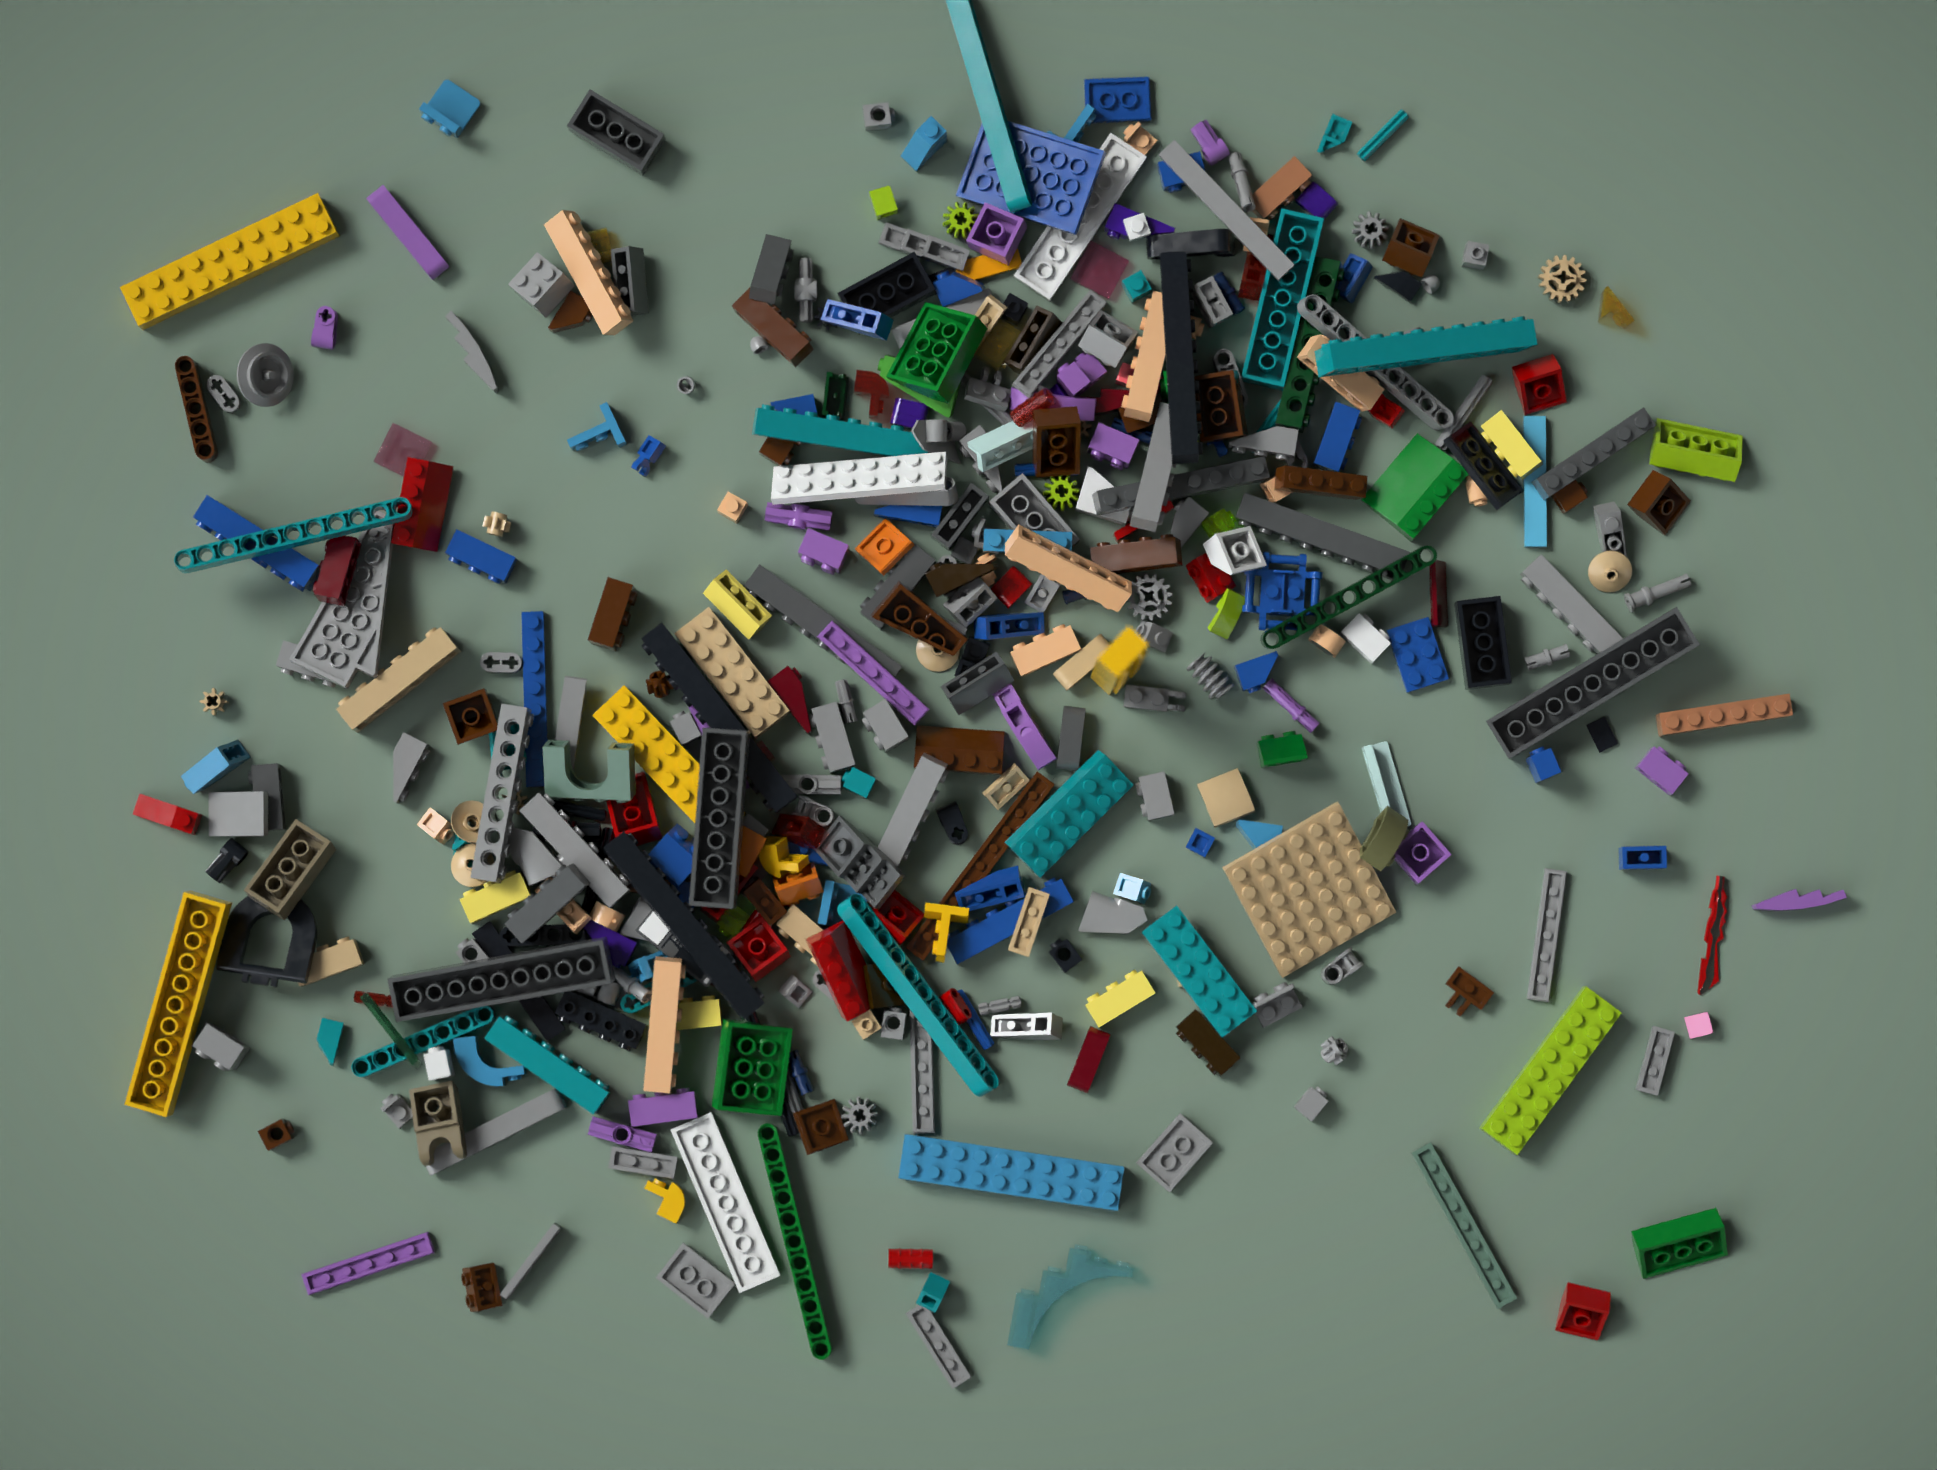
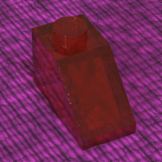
(799, 830)

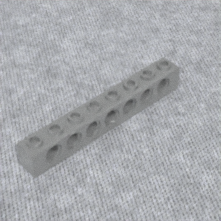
(492, 803)

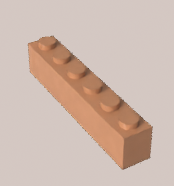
(1724, 715)

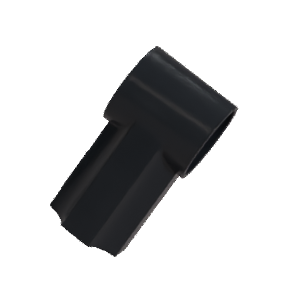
(230, 856)

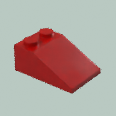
(636, 815)

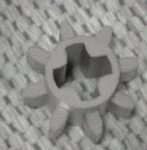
(1334, 1050)

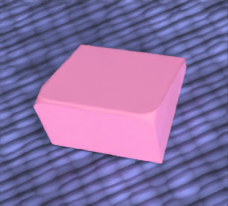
(1698, 1025)

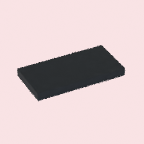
(1483, 465)

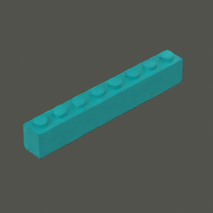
(834, 433)

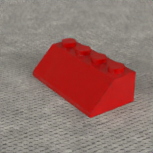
(427, 489)
(841, 969)

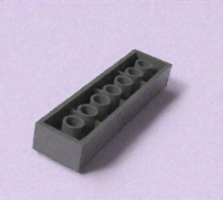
(719, 818)

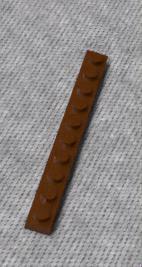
(985, 857)

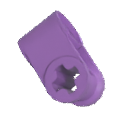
(325, 333)

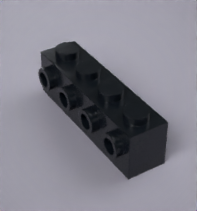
(601, 1019)

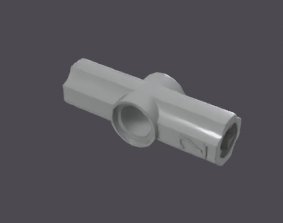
(822, 784)

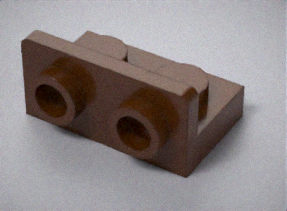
(481, 1287)

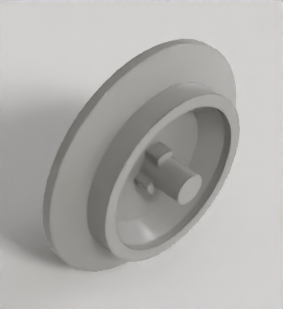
(265, 375)

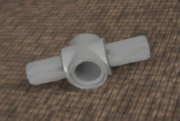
(805, 290)

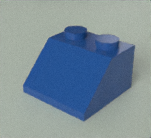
(674, 855)

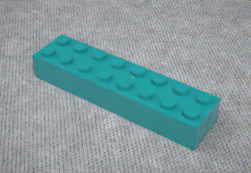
(1277, 309)

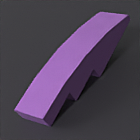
(1792, 901)

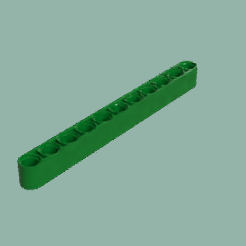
(793, 1252)

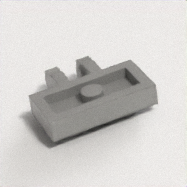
(986, 393)

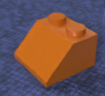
(798, 886)

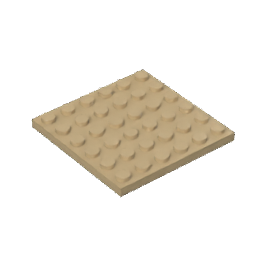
(1309, 889)

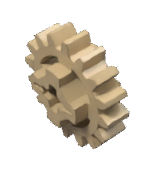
(1572, 279)

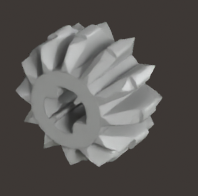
(1366, 223)
(852, 1117)

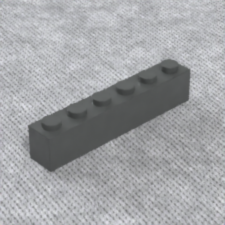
(1593, 453)

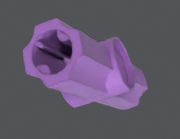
(798, 516)
(636, 1137)

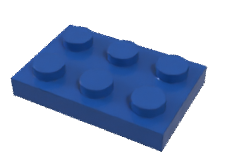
(1417, 654)

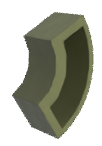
(1384, 838)

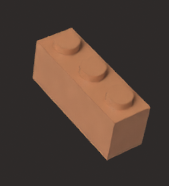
(1280, 189)

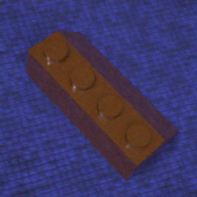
(962, 748)

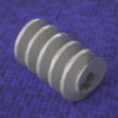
(1209, 676)

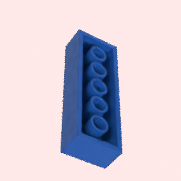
(285, 563)

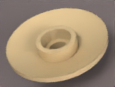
(1610, 562)
(934, 661)
(460, 817)
(460, 867)

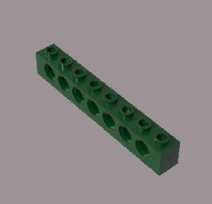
(1321, 270)

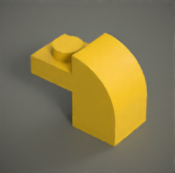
(778, 861)
(673, 1201)

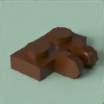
(1469, 989)

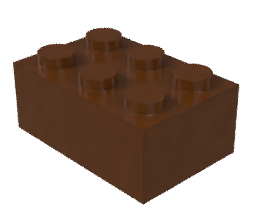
(1221, 406)
(1056, 441)
(612, 614)

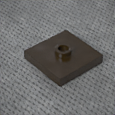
(879, 990)

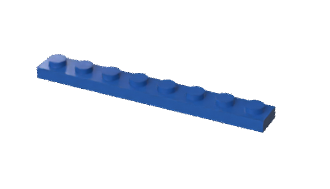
(535, 693)

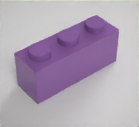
(663, 1107)

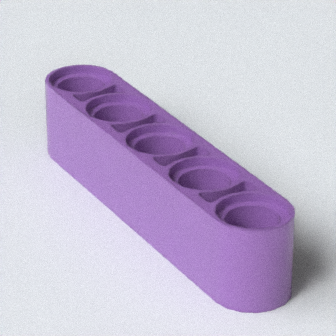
(407, 232)

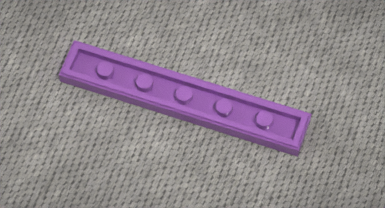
(873, 673)
(368, 1263)

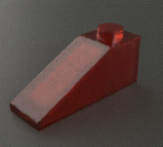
(1252, 277)

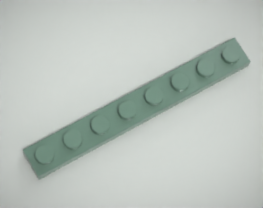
(1463, 1225)

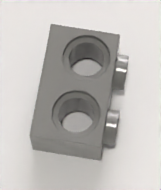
(1211, 302)

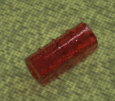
(1024, 412)

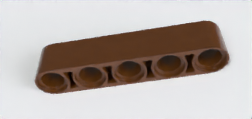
(189, 401)

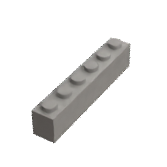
(1155, 476)
(1569, 605)
(913, 808)
(574, 849)

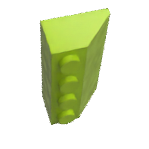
(1696, 450)

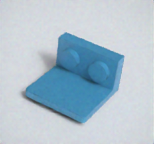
(833, 895)

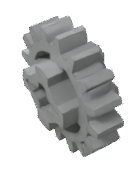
(1157, 604)

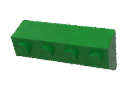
(1679, 1243)

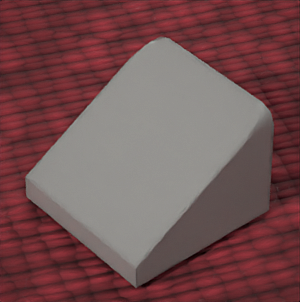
(795, 991)

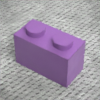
(1662, 770)

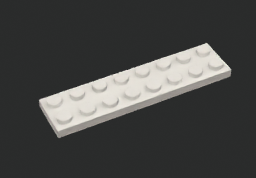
(1059, 250)
(859, 478)
(725, 1202)

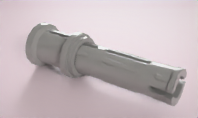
(1648, 595)

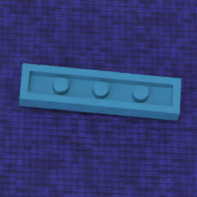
(996, 538)

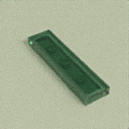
(391, 1030)

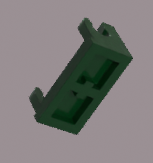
(835, 395)

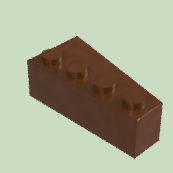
(915, 617)

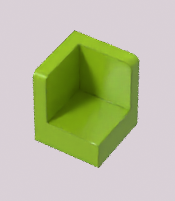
(883, 202)

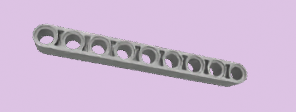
(1402, 378)

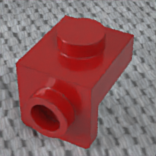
(1386, 411)

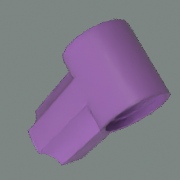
(1212, 147)

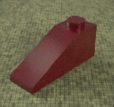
(790, 690)

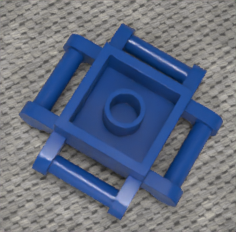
(1280, 590)

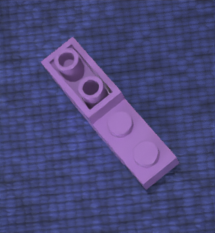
(1024, 726)

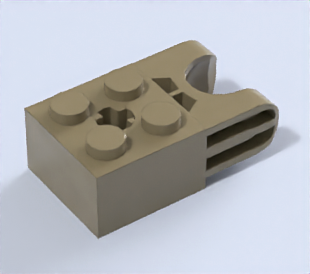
(439, 1126)

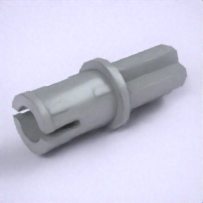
(845, 701)

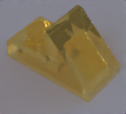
(1610, 303)

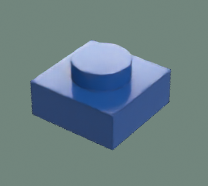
(1200, 842)

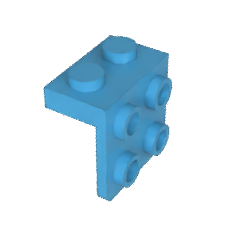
(450, 108)

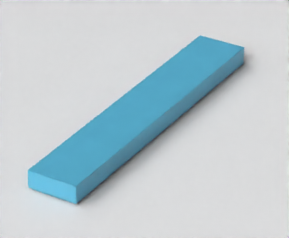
(1534, 506)

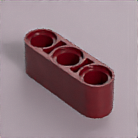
(1088, 1059)

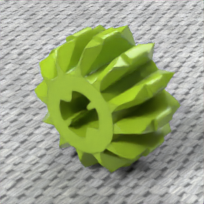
(952, 222)
(1066, 487)

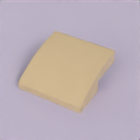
(1226, 798)

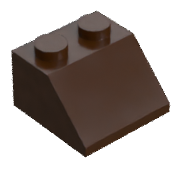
(1410, 247)
(1659, 502)
(471, 716)

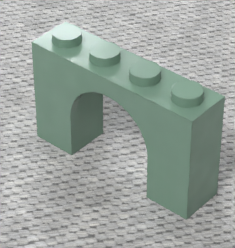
(563, 783)

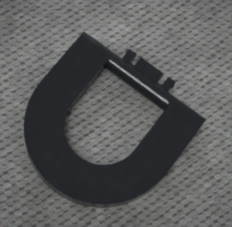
(236, 938)

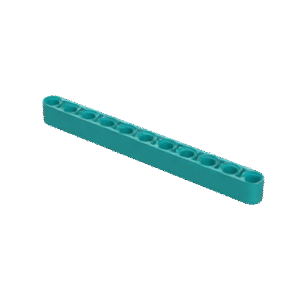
(989, 104)
(282, 533)
(918, 995)

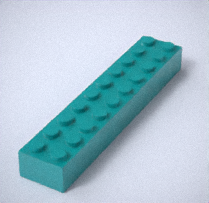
(1425, 347)

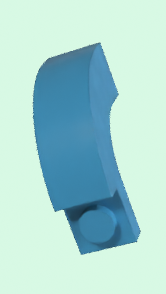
(472, 1063)

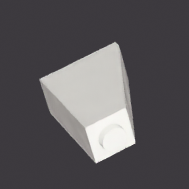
(1093, 482)

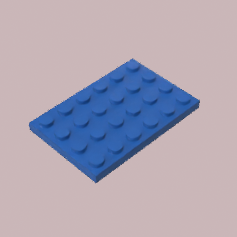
(1055, 170)

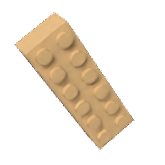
(732, 672)
(398, 679)

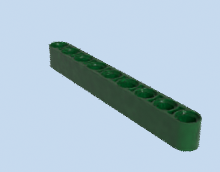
(1359, 596)

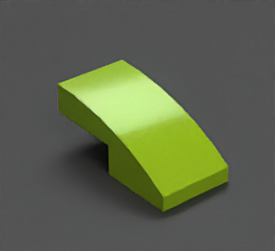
(1228, 614)

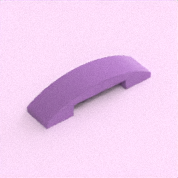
(1085, 405)

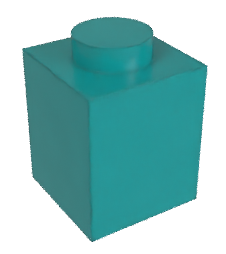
(1136, 286)
(858, 782)
(933, 1292)

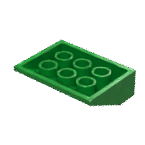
(937, 351)
(1415, 486)
(752, 1067)

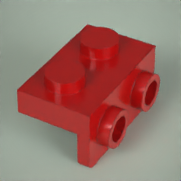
(1208, 578)

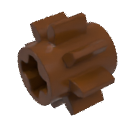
(659, 684)

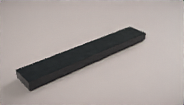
(536, 1007)

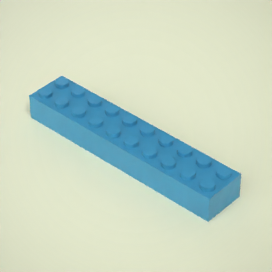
(1011, 1172)

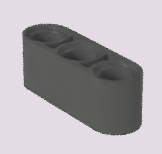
(1070, 738)

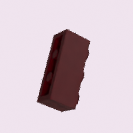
(337, 569)

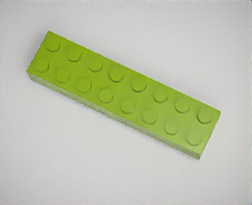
(1550, 1070)

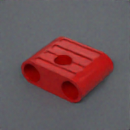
(1011, 587)
(956, 1005)

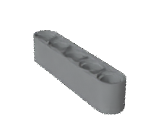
(967, 305)
(930, 498)

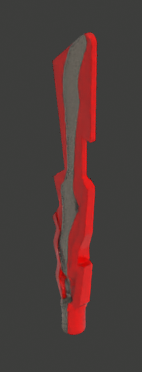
(1713, 934)

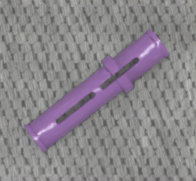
(1295, 709)

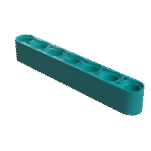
(434, 1040)

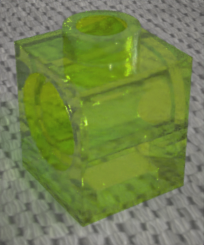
(1219, 522)
(732, 921)

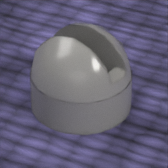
(1430, 283)
(758, 345)
(683, 388)

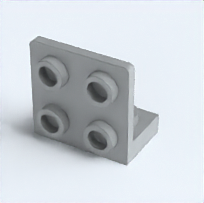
(1276, 1005)

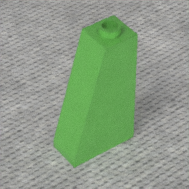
(941, 407)

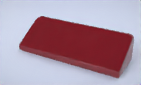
(1438, 594)

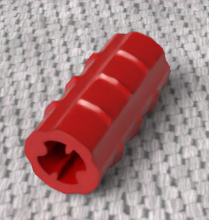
(910, 1258)

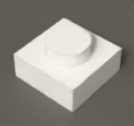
(1136, 227)

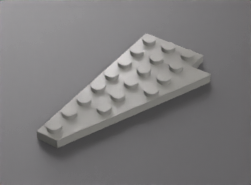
(350, 636)

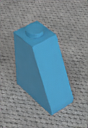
(924, 143)
(215, 766)

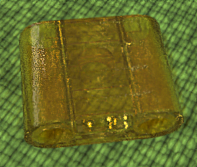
(601, 243)

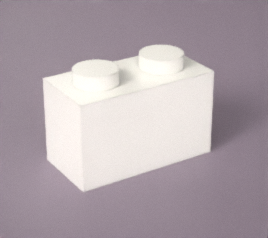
(1365, 637)
(438, 1063)

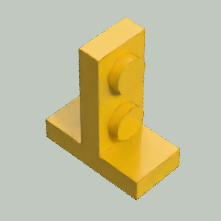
(944, 915)

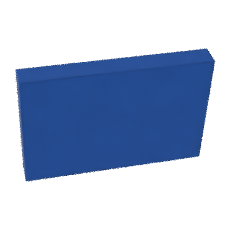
(1119, 99)

